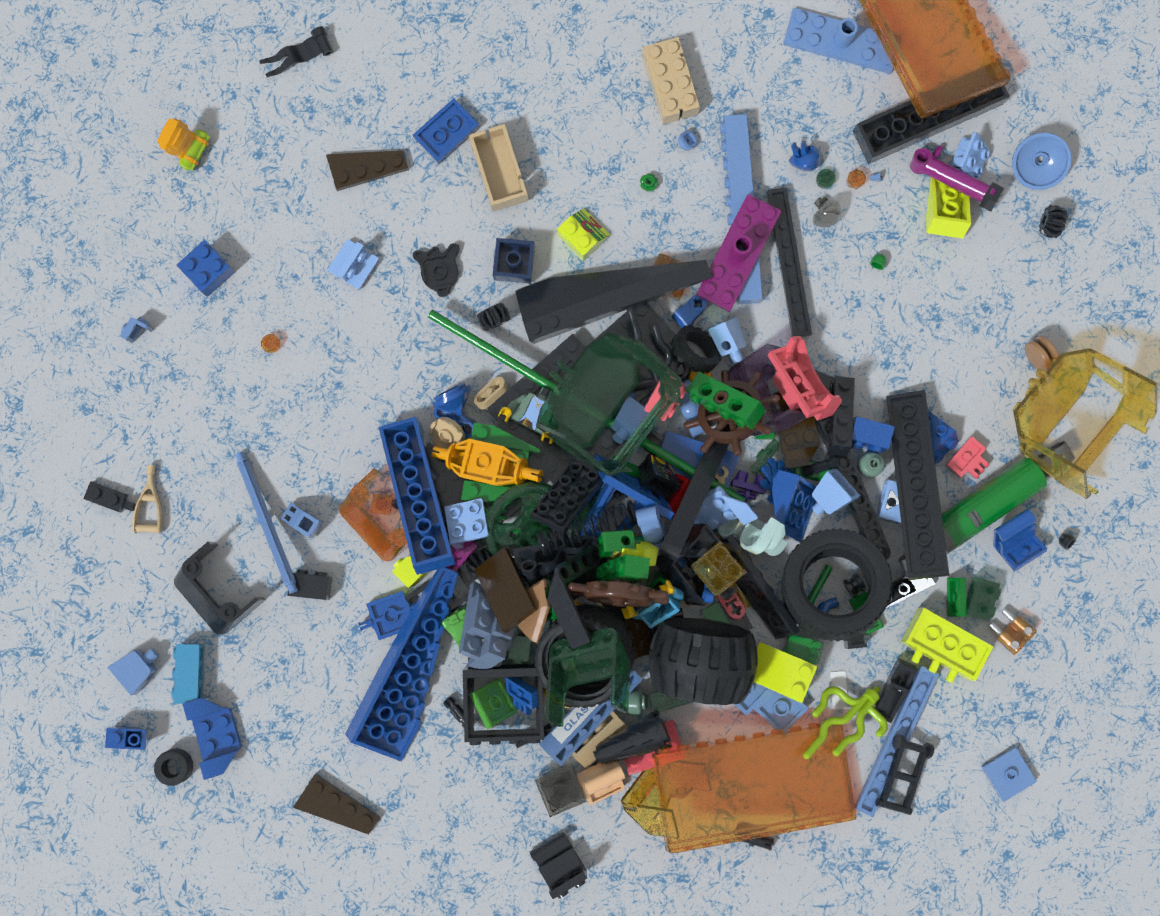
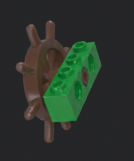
(731, 406)
(616, 584)

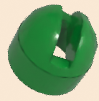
(878, 261)

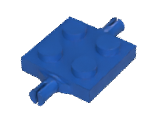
(387, 615)

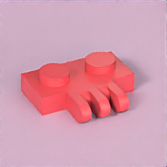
(968, 459)

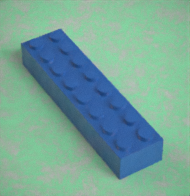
(416, 496)

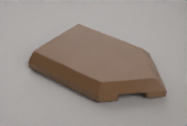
(534, 624)

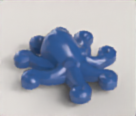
(770, 472)

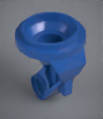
(452, 404)

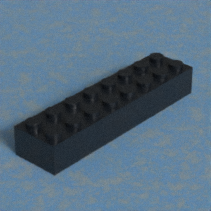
(904, 127)

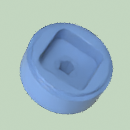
(687, 140)

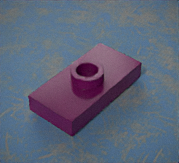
(462, 554)

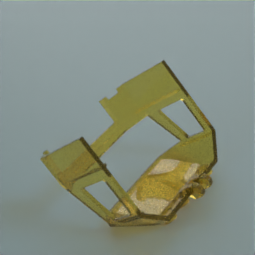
(1056, 394)

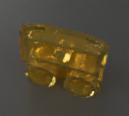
(718, 569)

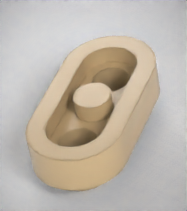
(490, 393)

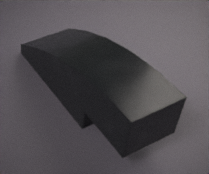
(895, 689)

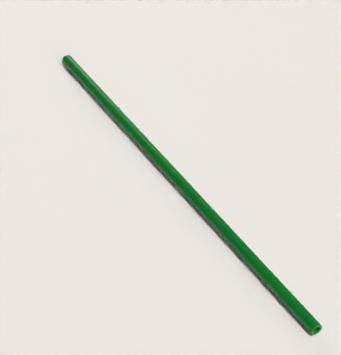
(548, 384)

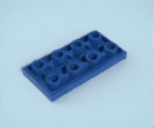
(689, 451)

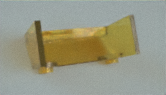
(643, 807)

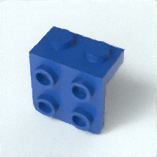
(943, 437)

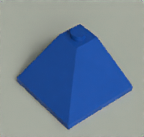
(792, 503)

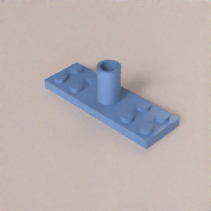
(836, 40)

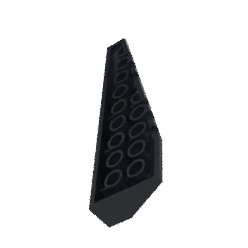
(581, 299)

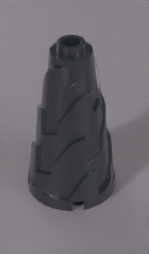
(636, 740)

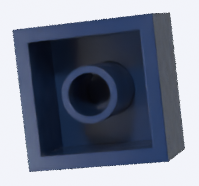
(513, 260)

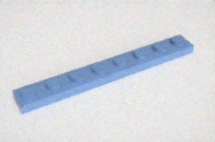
(903, 724)

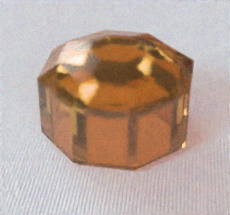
(856, 179)

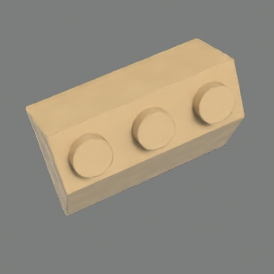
(610, 726)

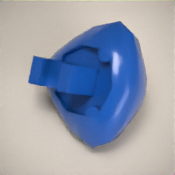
(806, 158)

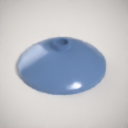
(1047, 172)

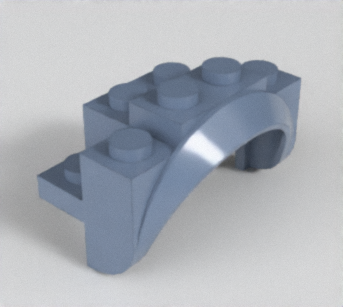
(481, 624)

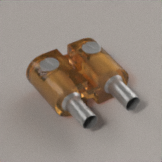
(1016, 633)

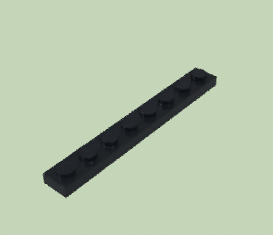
(790, 264)

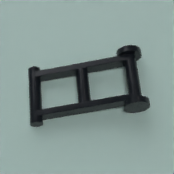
(899, 743)

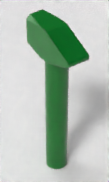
(820, 583)

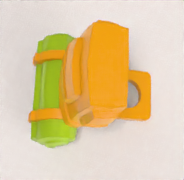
(185, 144)

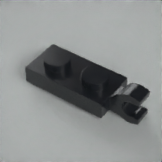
(108, 497)

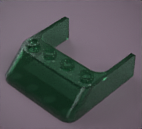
(588, 663)

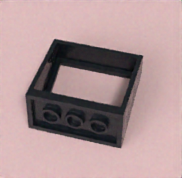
(495, 737)

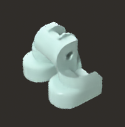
(757, 536)

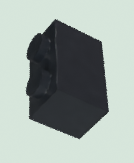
(312, 586)

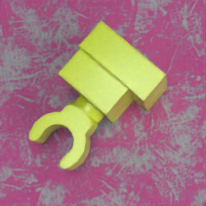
(643, 549)

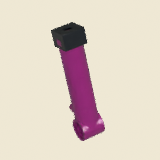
(955, 178)

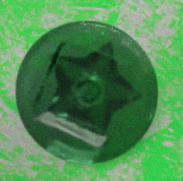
(825, 178)

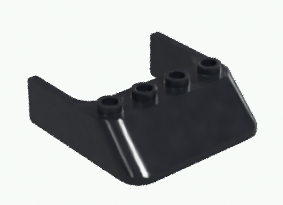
(577, 569)

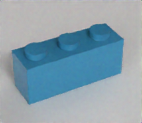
(188, 672)

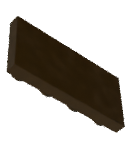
(505, 590)

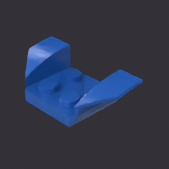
(215, 735)

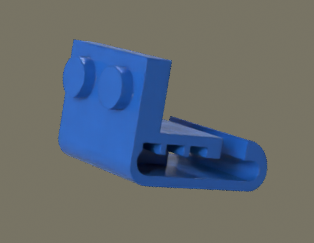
(1017, 540)

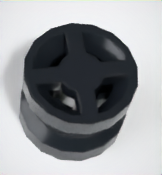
(854, 585)

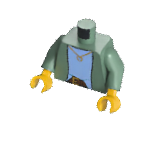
(526, 410)

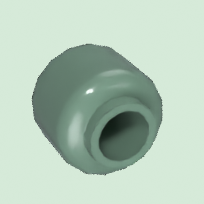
(865, 467)
(637, 702)

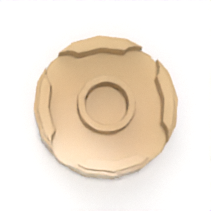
(445, 432)

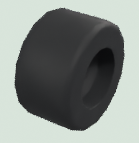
(162, 773)

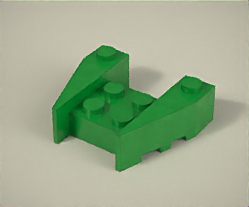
(496, 436)

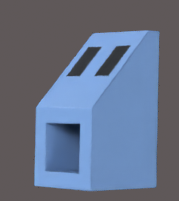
(301, 520)

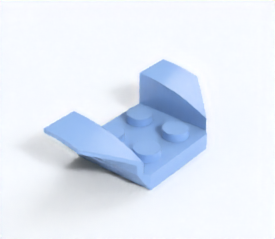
(721, 508)

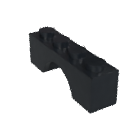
(842, 420)

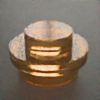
(270, 343)

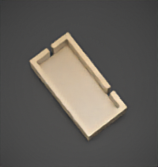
(670, 80)
(498, 168)

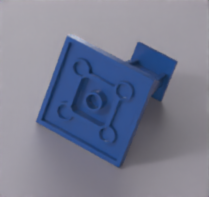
(631, 487)

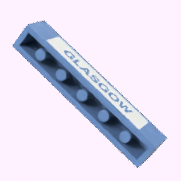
(579, 726)

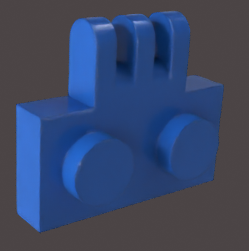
(523, 695)

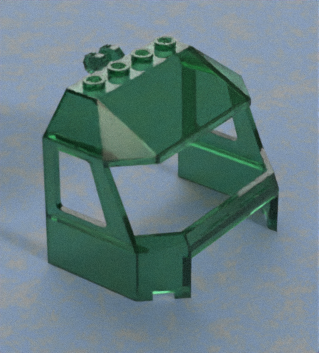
(596, 391)

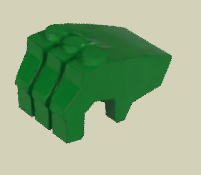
(804, 649)

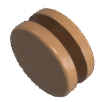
(1041, 352)

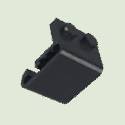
(559, 865)

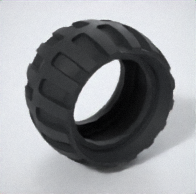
(703, 661)

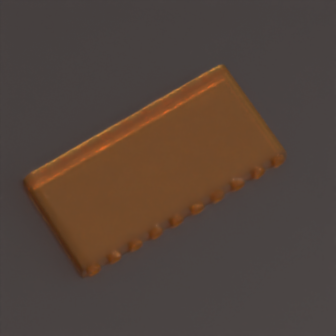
(937, 51)
(753, 786)

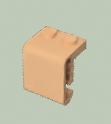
(601, 781)

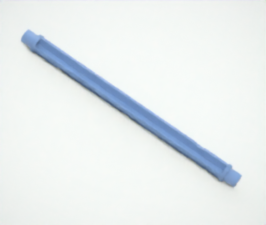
(266, 522)

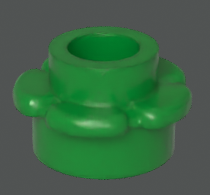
(648, 187)

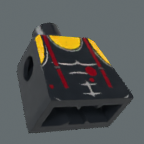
(658, 476)

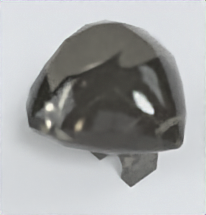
(828, 212)

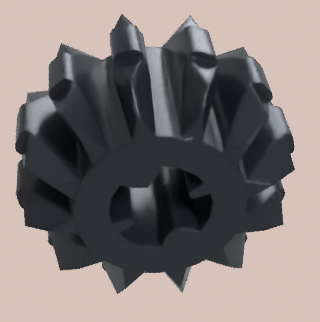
(1053, 221)
(493, 317)
(476, 560)

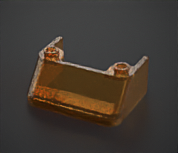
(385, 546)

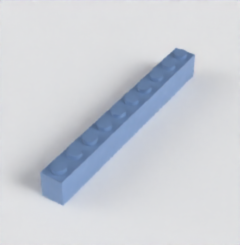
(739, 184)

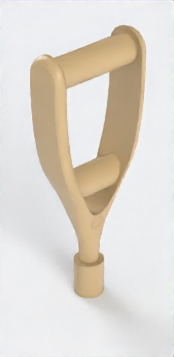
(152, 498)

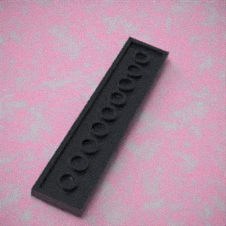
(917, 486)

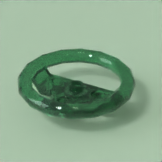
(528, 527)

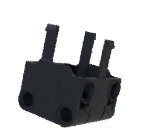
(698, 542)

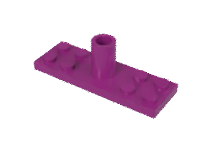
(731, 265)

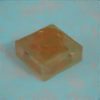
(381, 504)

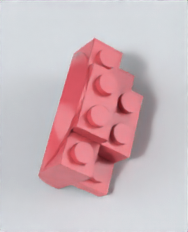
(800, 382)

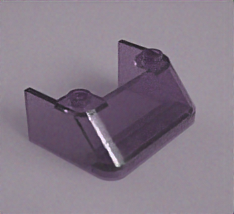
(760, 362)

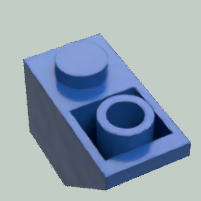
(126, 737)

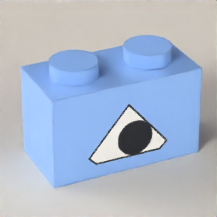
(889, 504)

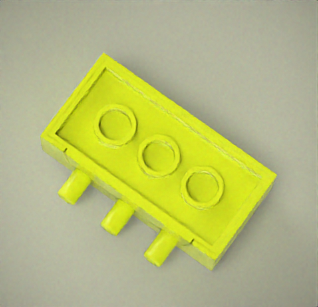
(946, 646)

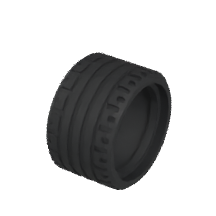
(595, 619)

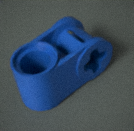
(688, 313)

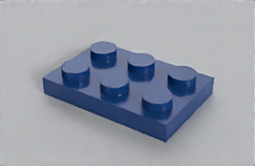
(446, 130)

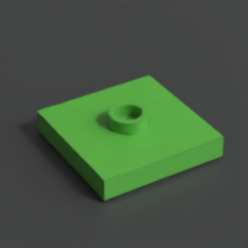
(493, 703)

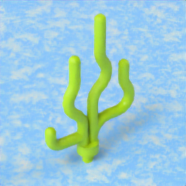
(863, 704)

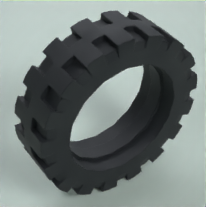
(688, 356)

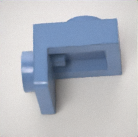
(131, 329)

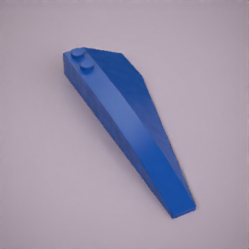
(397, 693)

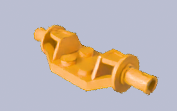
(486, 463)

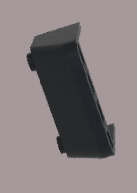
(218, 618)

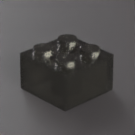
(560, 789)

